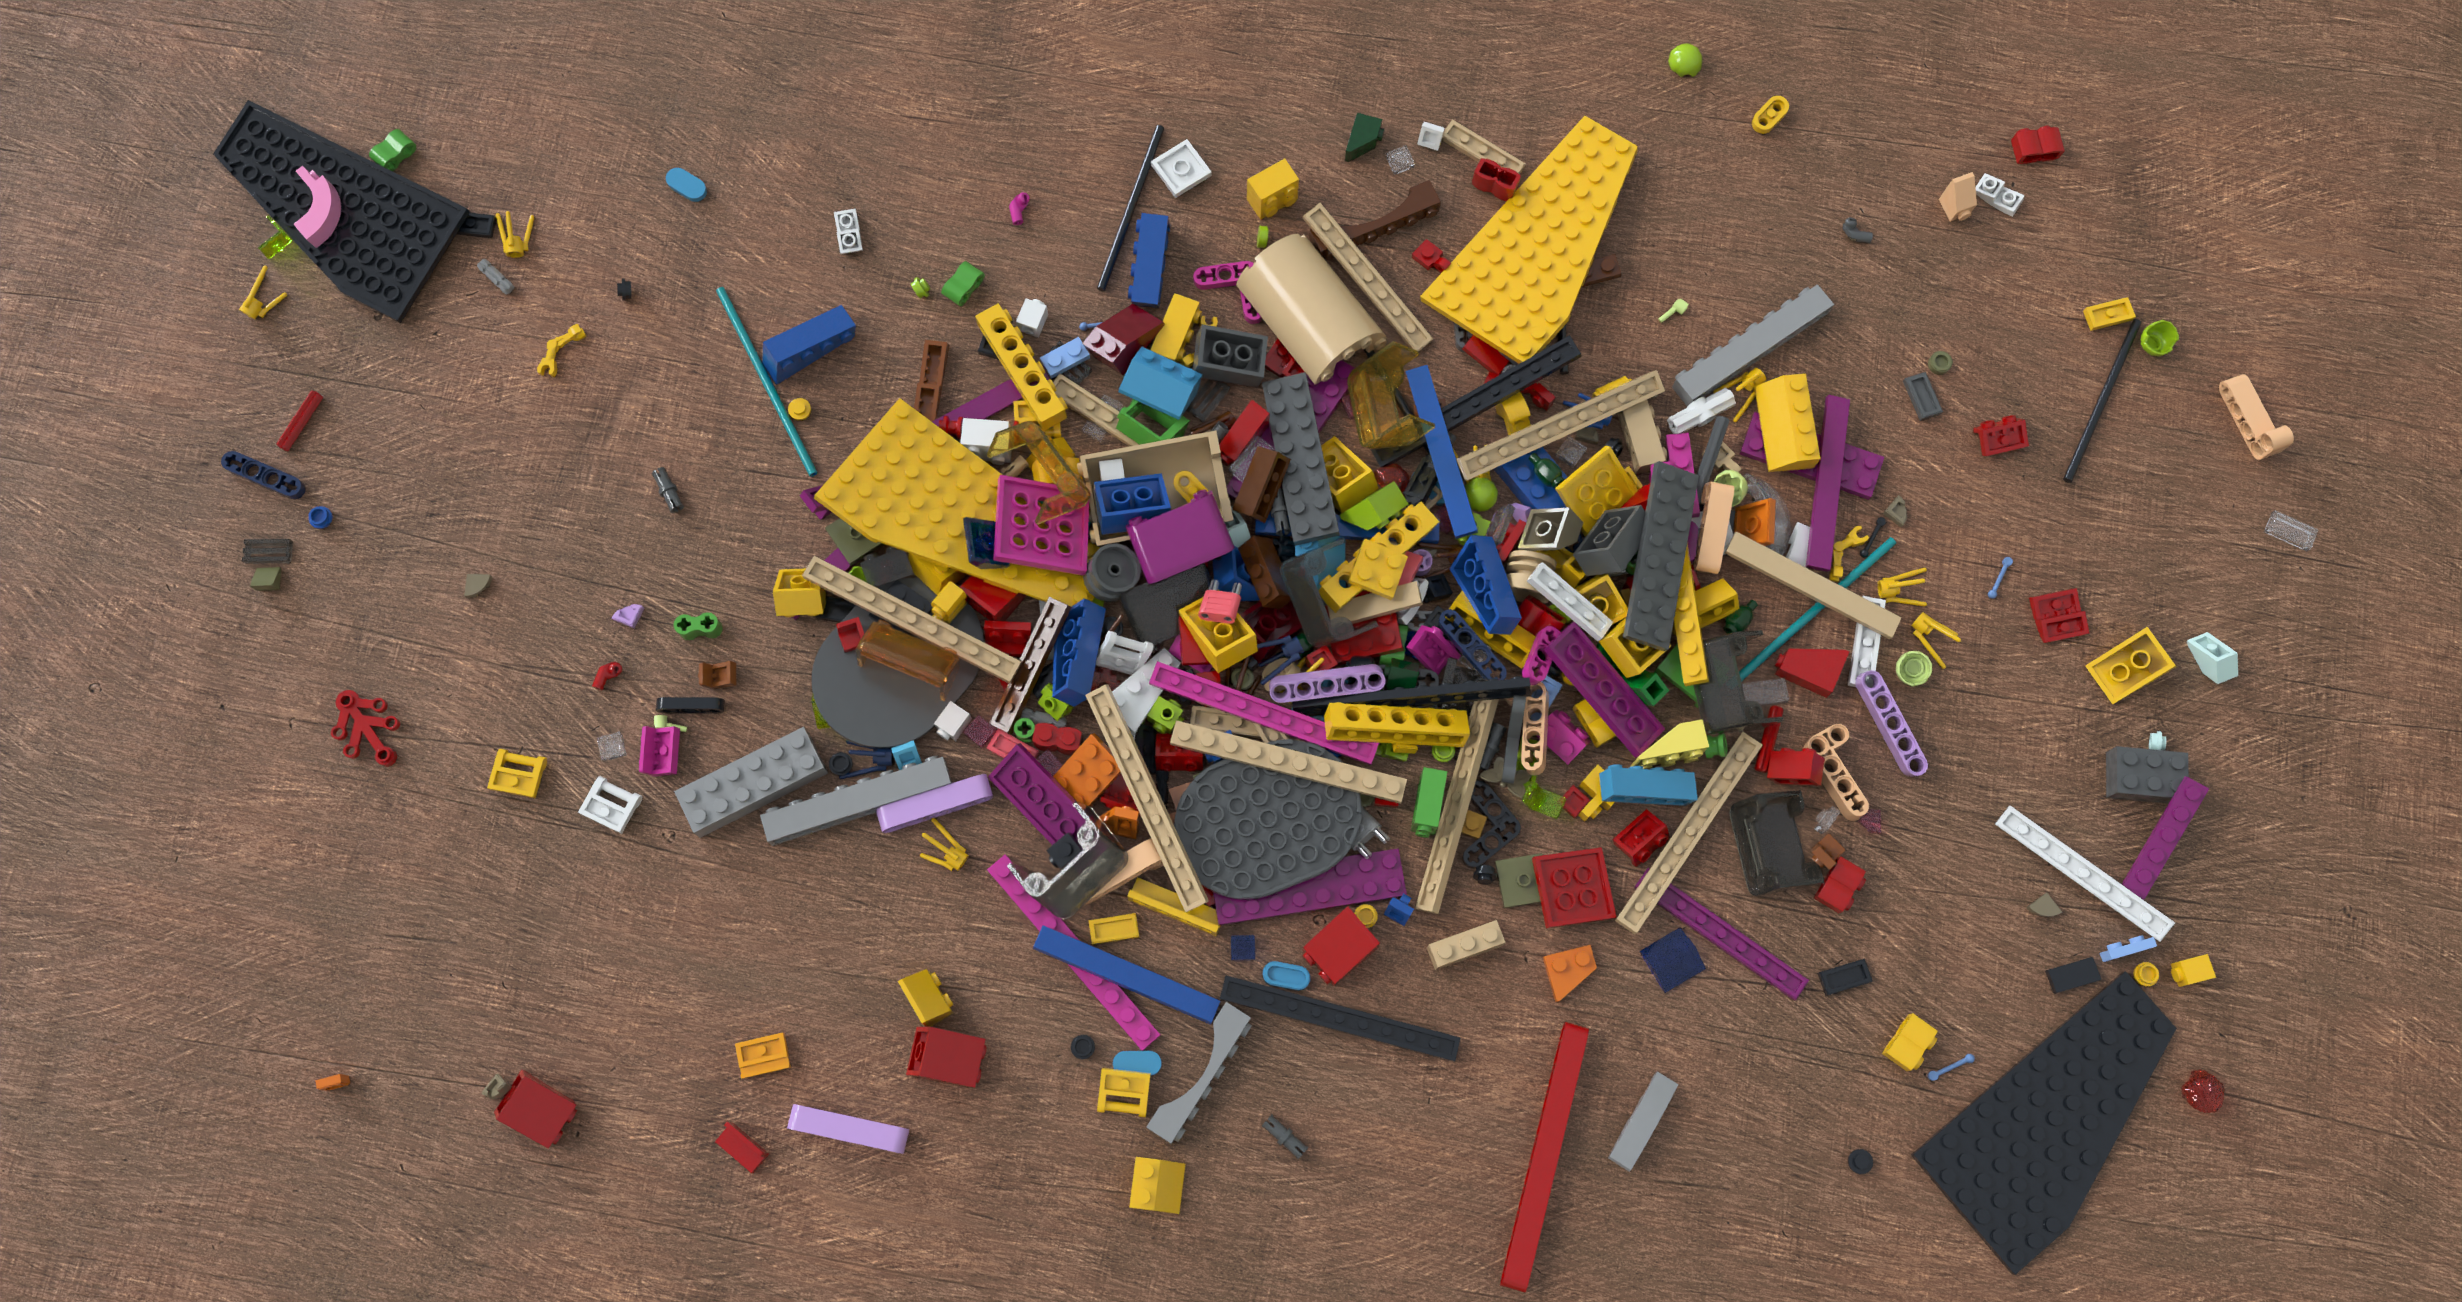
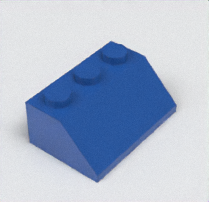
(1127, 498)

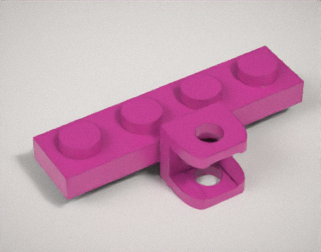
(1680, 456)

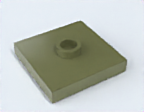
(850, 541)
(1517, 881)

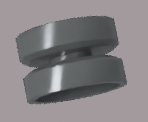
(1112, 572)

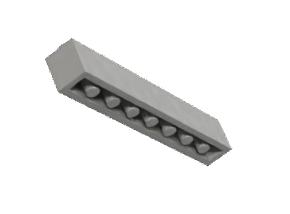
(1752, 345)
(853, 801)

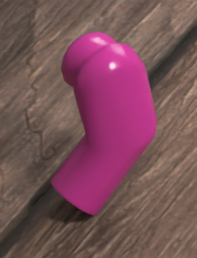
(1017, 206)

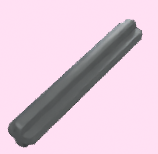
(1711, 453)

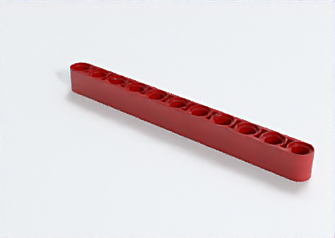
(1544, 1157)

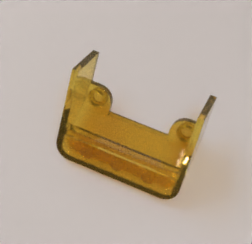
(1374, 401)
(1072, 489)

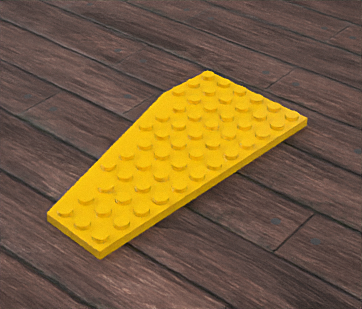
(1534, 254)
(913, 489)

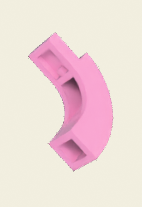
(325, 209)

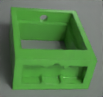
(1142, 434)
(1428, 802)

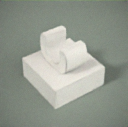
(1430, 136)

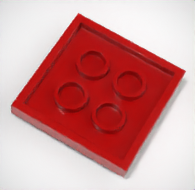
(1374, 642)
(1574, 887)

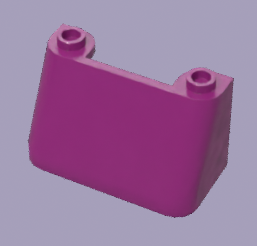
(1180, 537)

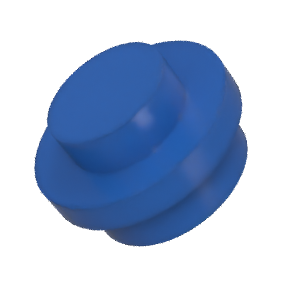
(320, 517)

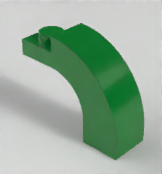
(1645, 685)

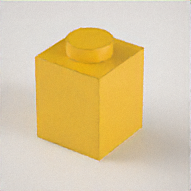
(2192, 970)

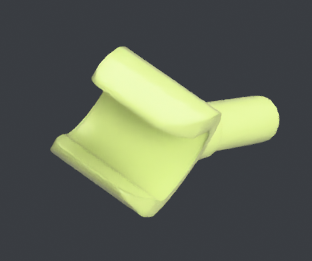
(1679, 306)
(660, 721)

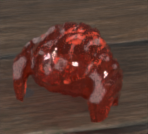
(1392, 473)
(2203, 1091)

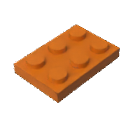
(1088, 771)

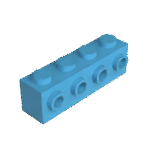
(1648, 786)

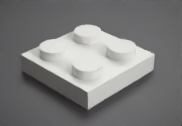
(1181, 168)

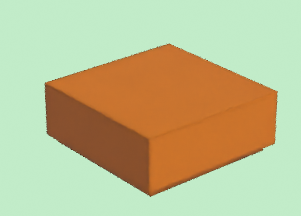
(333, 1082)

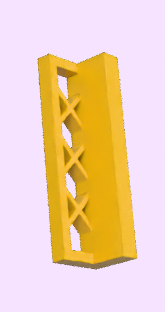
(1169, 904)

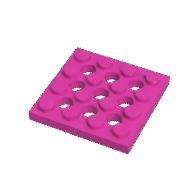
(1029, 554)

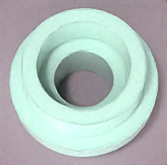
(2157, 741)

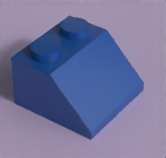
(1233, 570)

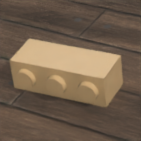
(1642, 436)
(1465, 945)

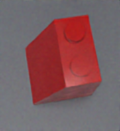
(990, 600)
(1340, 947)
(946, 1056)
(535, 1109)

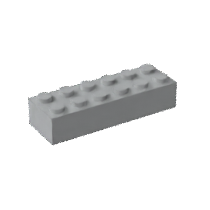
(751, 782)

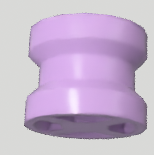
(1426, 564)

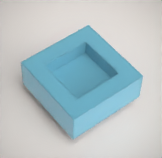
(906, 754)

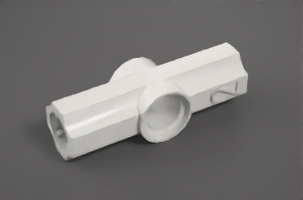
(1701, 411)

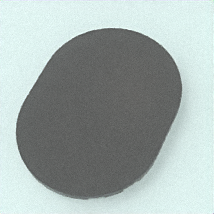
(878, 703)
(1262, 828)

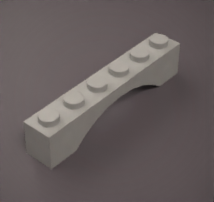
(1172, 1116)

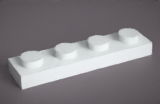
(1570, 601)
(1865, 650)

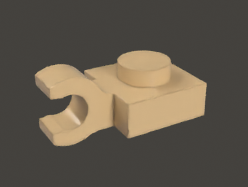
(1725, 459)

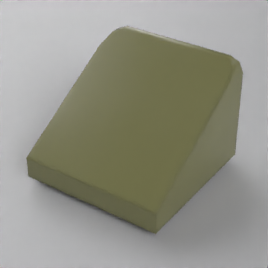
(266, 579)

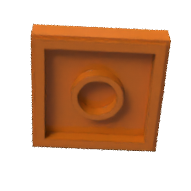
(1757, 521)

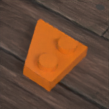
(1122, 821)
(1569, 969)

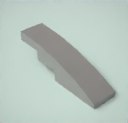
(1643, 1121)

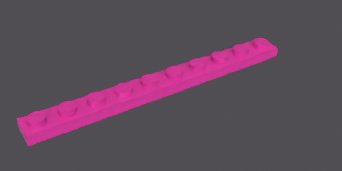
(1256, 711)
(1107, 993)

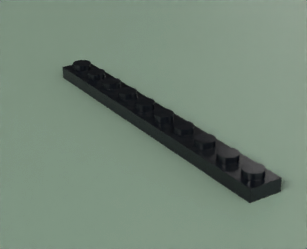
(1492, 394)
(1423, 695)
(1340, 1018)

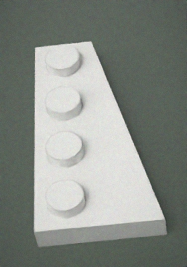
(1135, 694)

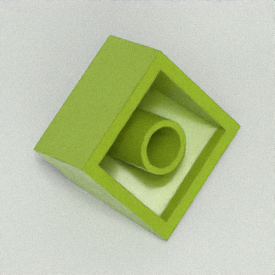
(1377, 508)

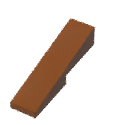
(931, 378)

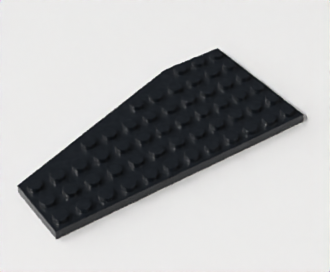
(387, 226)
(2043, 1130)

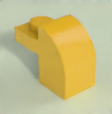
(1515, 413)
(1592, 787)

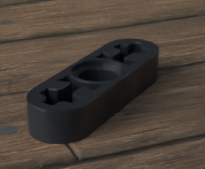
(690, 705)

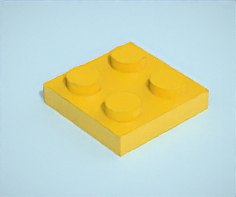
(1377, 569)

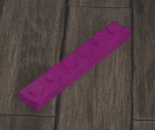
(2165, 837)

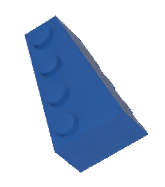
(1149, 260)
(806, 343)
(1486, 584)
(1077, 652)

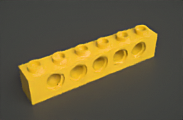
(1045, 414)
(1423, 523)
(1396, 724)

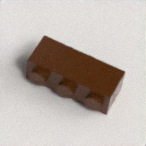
(1261, 484)
(1264, 570)

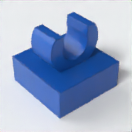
(1399, 910)

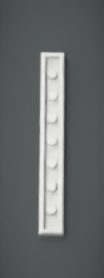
(2085, 873)

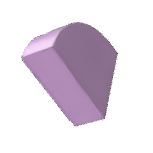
(1521, 512)
(628, 615)

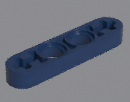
(263, 475)
(1469, 649)

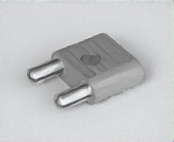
(1368, 828)

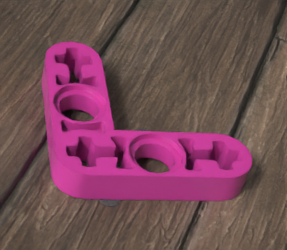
(1210, 284)
(1533, 660)

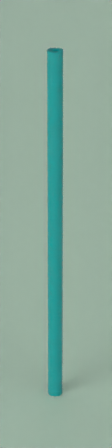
(760, 369)
(1814, 610)

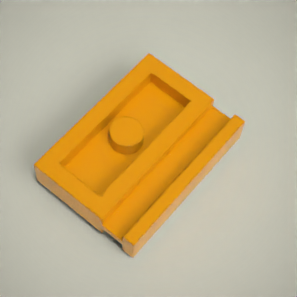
(762, 1055)

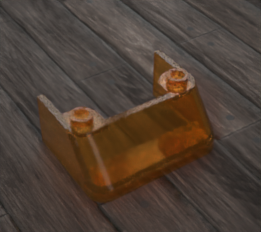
(909, 655)

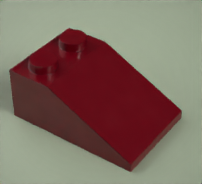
(1122, 336)
(1271, 625)

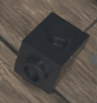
(1064, 850)

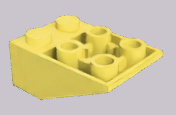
(1683, 742)

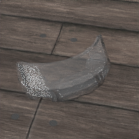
(1762, 490)

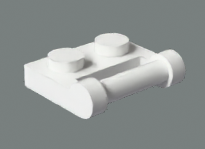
(1122, 659)
(607, 812)

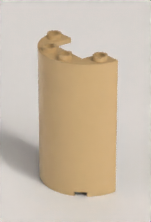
(1308, 306)
(1193, 453)

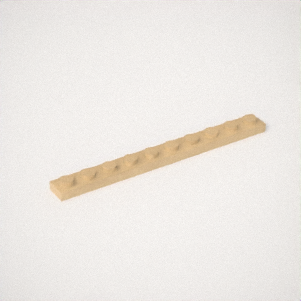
(1560, 425)
(911, 619)
(1288, 762)
(1147, 798)
(1456, 807)
(1688, 833)

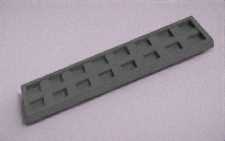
(1306, 478)
(1661, 556)

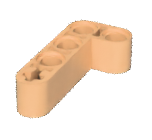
(2253, 419)
(1714, 526)
(1533, 728)
(1840, 775)
(1140, 859)

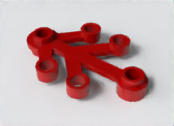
(363, 725)

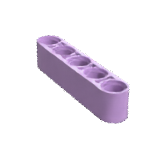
(1338, 687)
(1901, 729)
(934, 803)
(848, 1128)

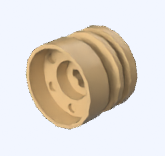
(1521, 566)

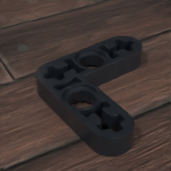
(1498, 823)

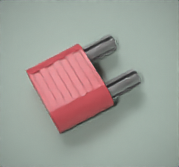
(1220, 605)

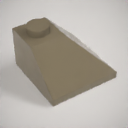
(1550, 529)

